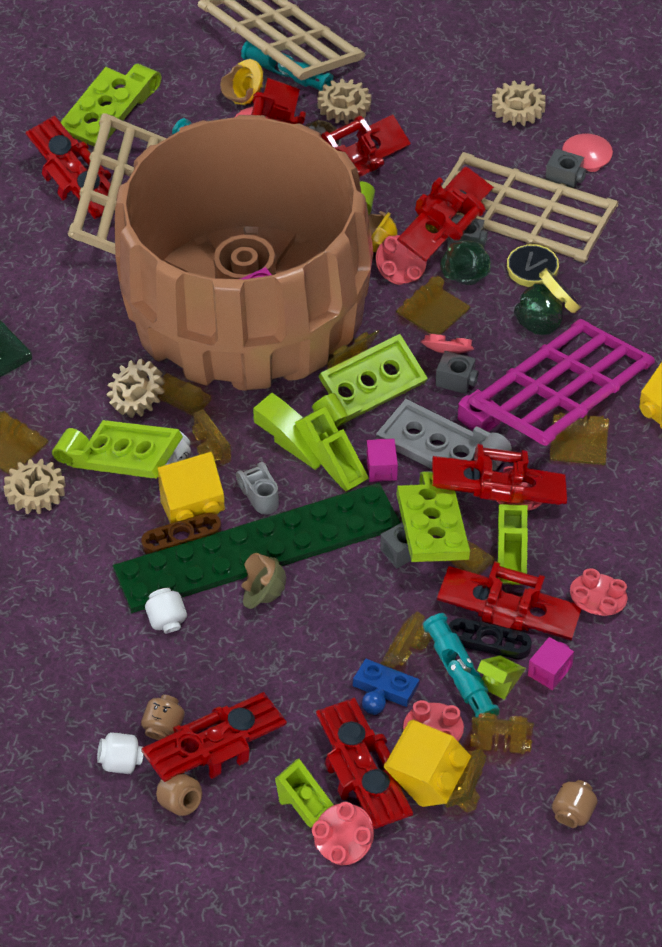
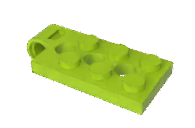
(138, 87)
(370, 363)
(141, 448)
(416, 507)

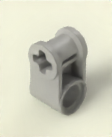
(259, 488)

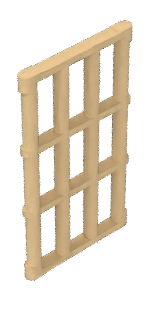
(282, 42)
(120, 169)
(549, 206)

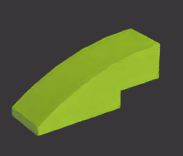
(278, 420)
(332, 448)
(512, 538)

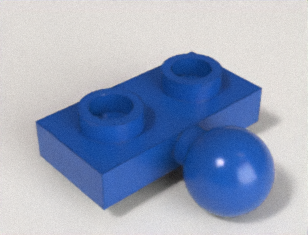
(383, 684)

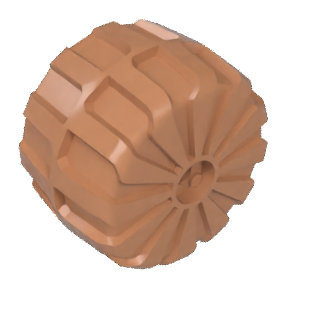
(221, 207)

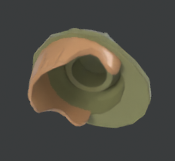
(264, 581)

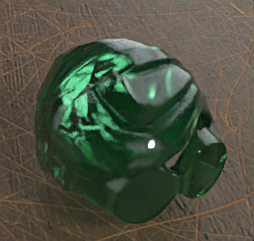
(465, 262)
(539, 310)

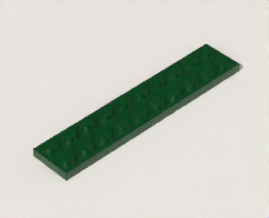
(284, 536)

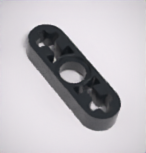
(497, 631)

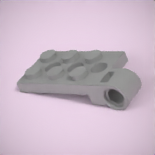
(433, 428)

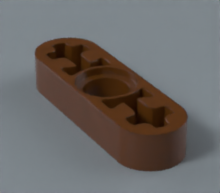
(187, 525)

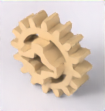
(344, 101)
(518, 103)
(136, 388)
(34, 486)

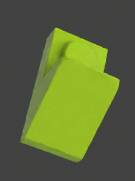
(500, 675)
(300, 789)

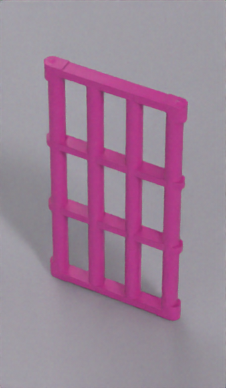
(560, 398)

